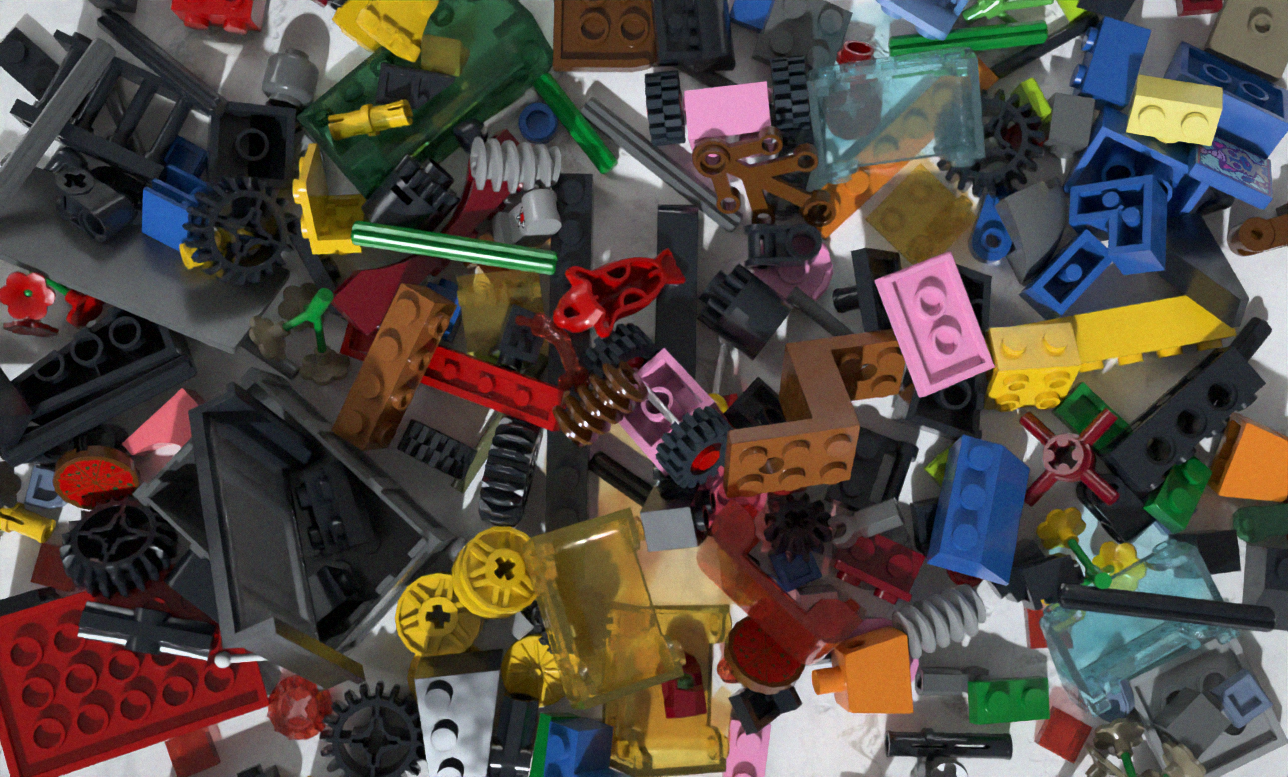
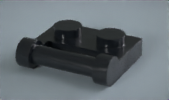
(869, 453)

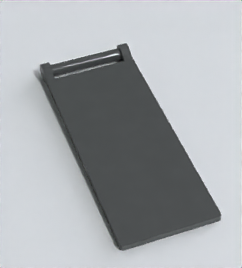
(130, 269)

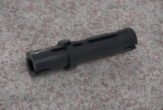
(995, 745)

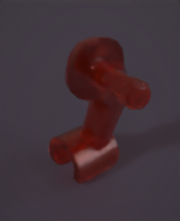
(545, 328)

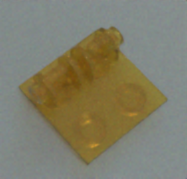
(921, 216)
(486, 300)

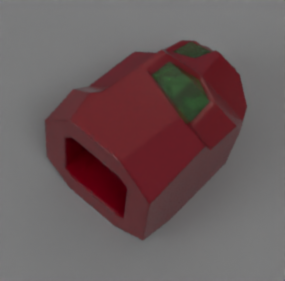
(685, 694)

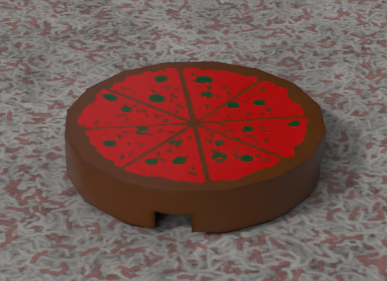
(95, 476)
(759, 659)

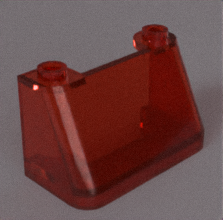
(800, 633)

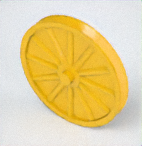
(532, 671)

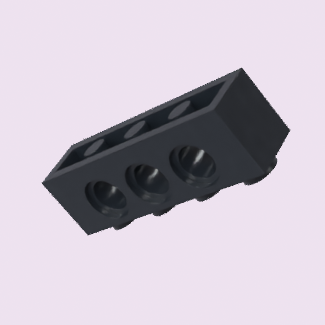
(1236, 390)

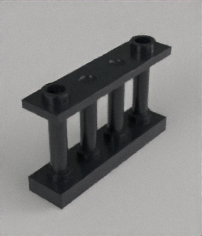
(115, 148)

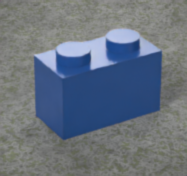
(1110, 63)
(1067, 275)

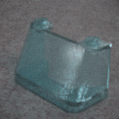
(896, 111)
(1102, 649)

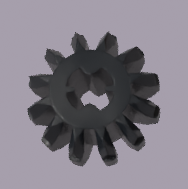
(807, 523)

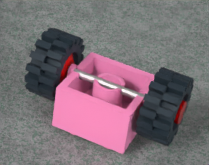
(727, 111)
(679, 421)

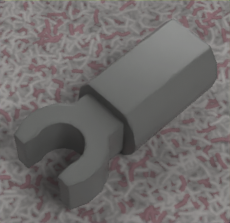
(867, 522)
(945, 680)

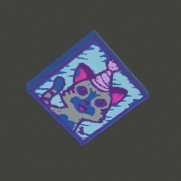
(1232, 171)

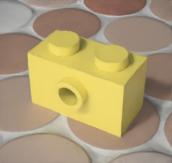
(1174, 110)

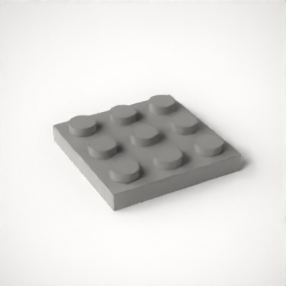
(1204, 670)

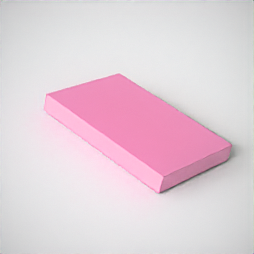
(934, 324)

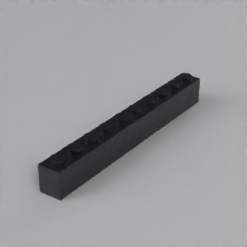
(566, 462)

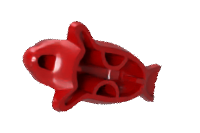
(613, 292)

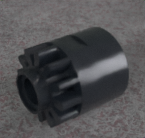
(413, 196)
(743, 310)

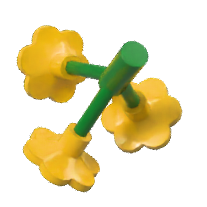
(1062, 530)

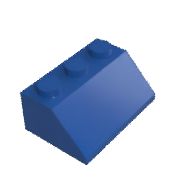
(1252, 109)
(1122, 155)
(979, 510)

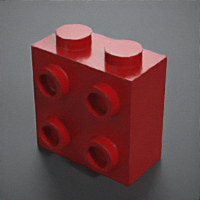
(232, 15)

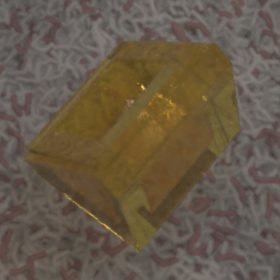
(443, 55)

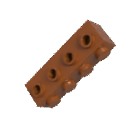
(394, 367)

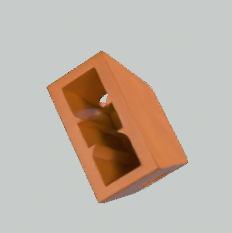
(1250, 462)
(869, 673)

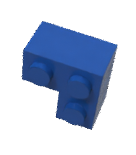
(1129, 216)
(579, 749)

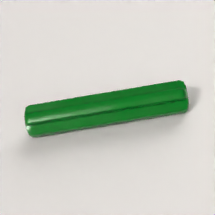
(575, 123)

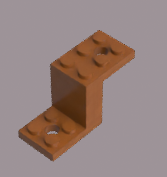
(820, 424)

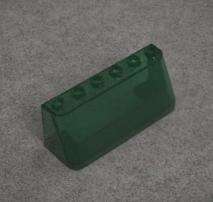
(503, 62)

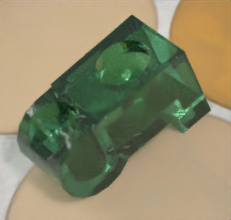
(1260, 521)

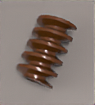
(601, 405)

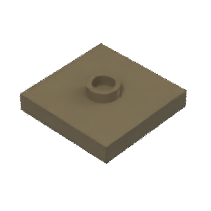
(1252, 36)

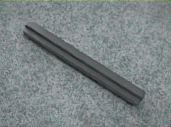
(53, 118)
(658, 162)

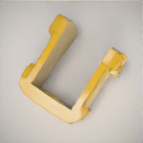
(386, 23)

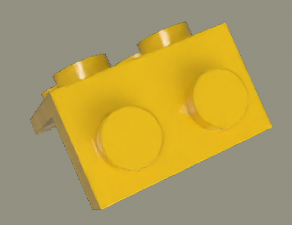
(325, 217)
(1031, 366)

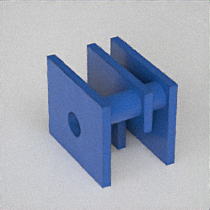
(166, 206)

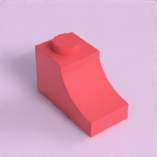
(165, 426)

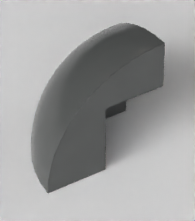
(1035, 225)

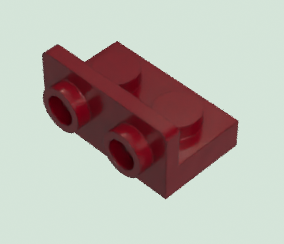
(881, 564)

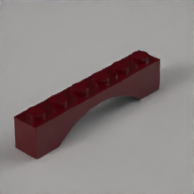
(370, 292)

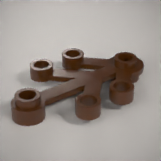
(762, 176)

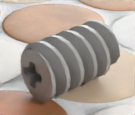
(514, 164)
(940, 619)

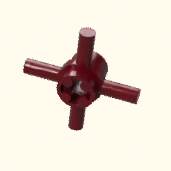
(1058, 446)

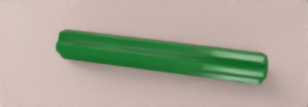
(975, 37)

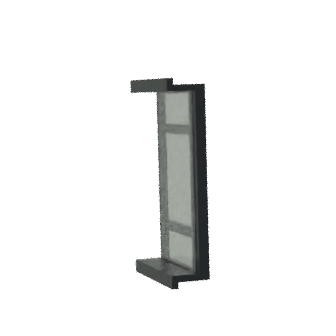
(255, 536)

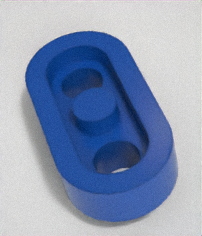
(990, 223)

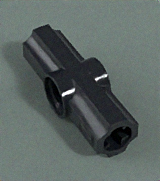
(146, 630)
(512, 745)

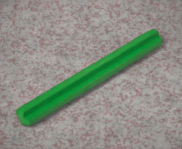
(454, 247)

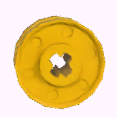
(475, 577)
(425, 634)

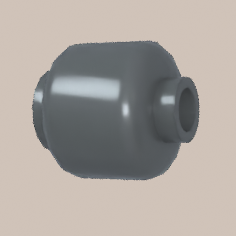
(290, 79)

